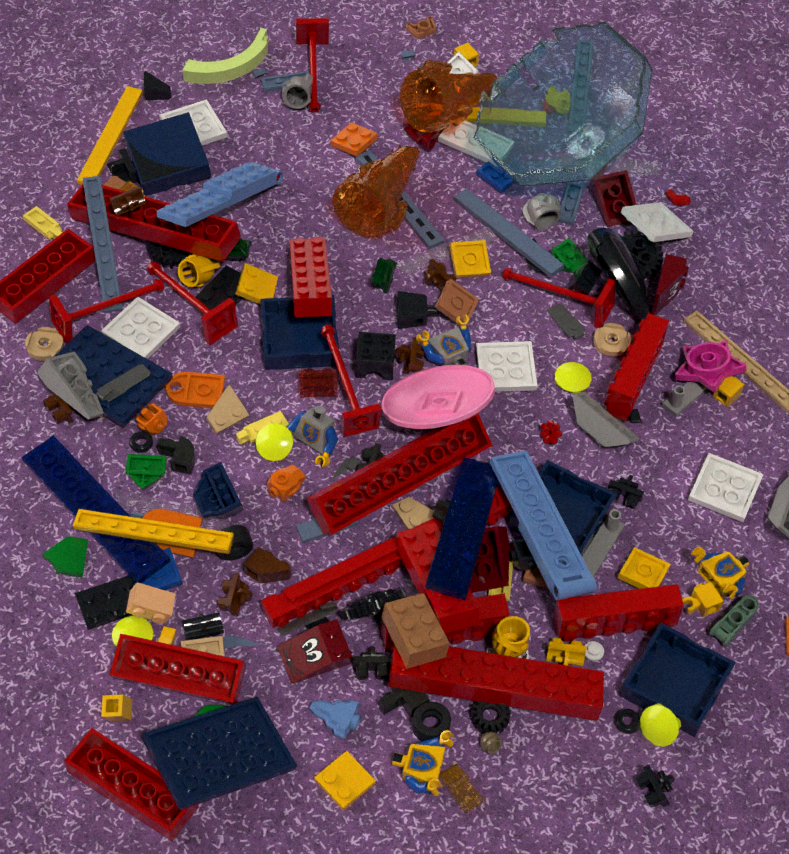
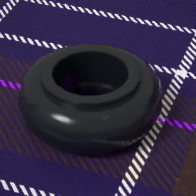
(141, 448)
(627, 729)

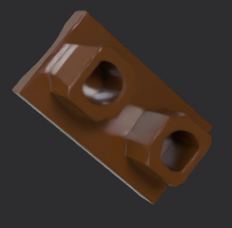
(127, 201)
(436, 274)
(408, 355)
(64, 409)
(237, 592)

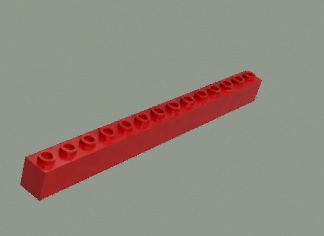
(352, 574)

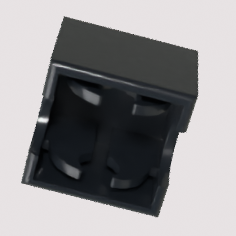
(375, 354)

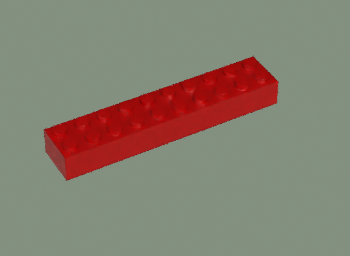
(209, 237)
(397, 473)
(505, 681)

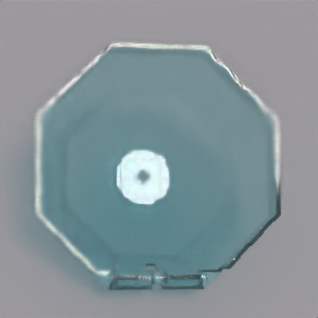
(586, 90)

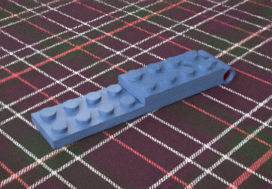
(221, 193)
(543, 527)

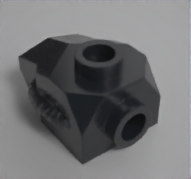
(521, 555)

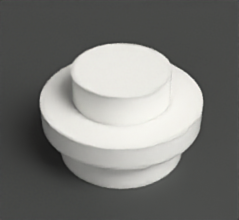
(594, 651)

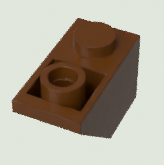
(266, 568)

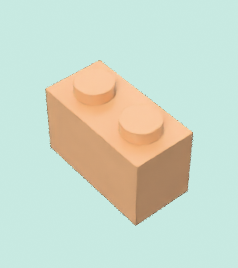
(150, 603)

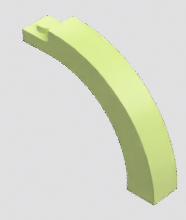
(231, 68)

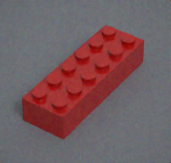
(44, 274)
(310, 277)
(636, 366)
(417, 551)
(491, 612)
(617, 612)
(178, 669)
(127, 783)

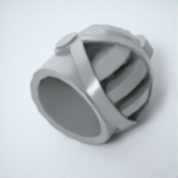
(299, 90)
(542, 211)

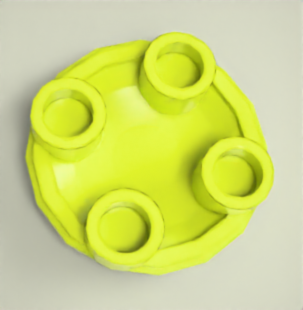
(573, 377)
(274, 442)
(134, 627)
(659, 725)

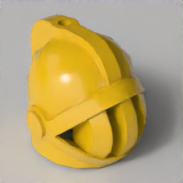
(200, 268)
(511, 636)

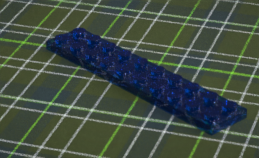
(80, 490)
(463, 530)

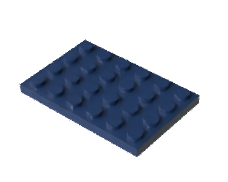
(108, 360)
(218, 752)

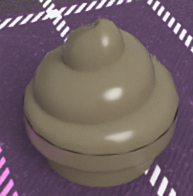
(490, 742)

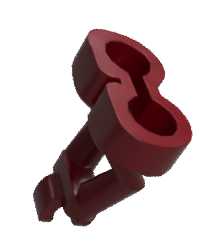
(428, 139)

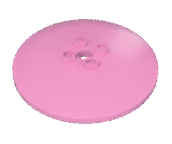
(438, 396)

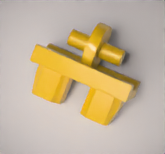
(566, 653)

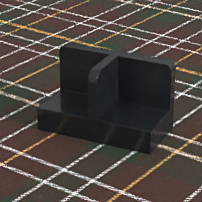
(124, 167)
(585, 278)

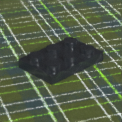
(221, 288)
(105, 602)

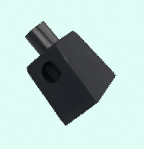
(413, 310)

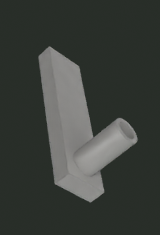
(683, 397)
(603, 541)

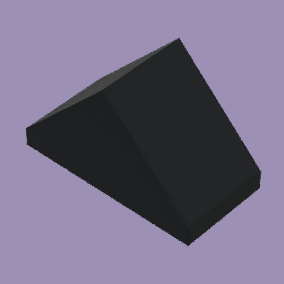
(155, 88)

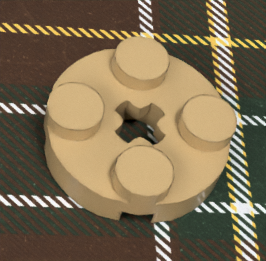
(44, 334)
(606, 347)

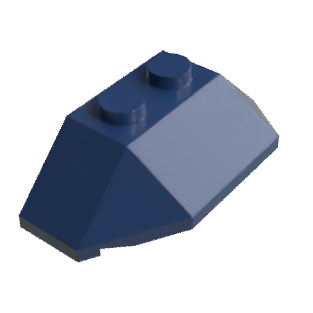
(216, 494)

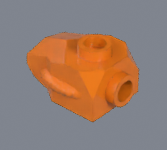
(152, 419)
(285, 482)

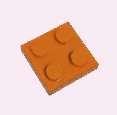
(354, 139)

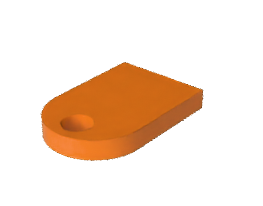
(196, 389)
(175, 517)

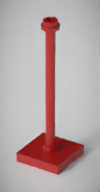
(312, 32)
(603, 303)
(63, 321)
(215, 322)
(359, 419)

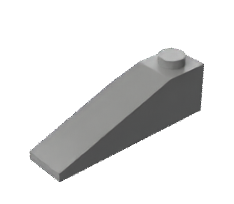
(68, 379)

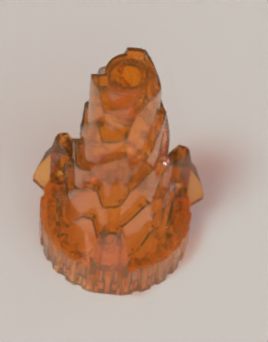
(437, 98)
(370, 199)

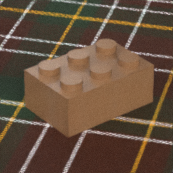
(415, 630)

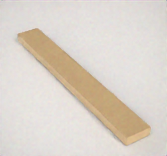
(754, 370)

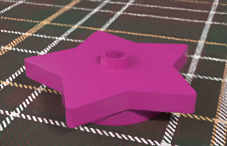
(709, 364)

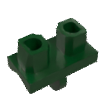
(240, 250)
(383, 274)

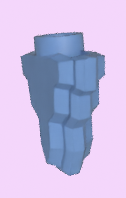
(338, 716)

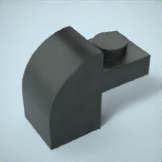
(181, 452)
(408, 699)

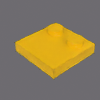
(470, 259)
(256, 284)
(643, 570)
(344, 780)

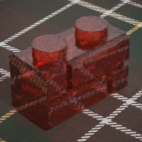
(318, 383)

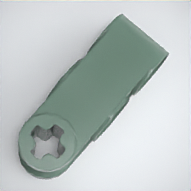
(726, 628)

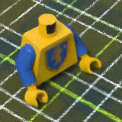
(723, 571)
(424, 763)

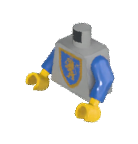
(449, 347)
(316, 431)

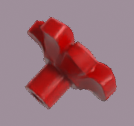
(551, 432)

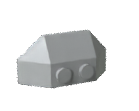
(601, 424)
(780, 508)

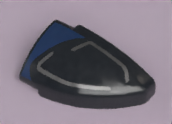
(613, 254)

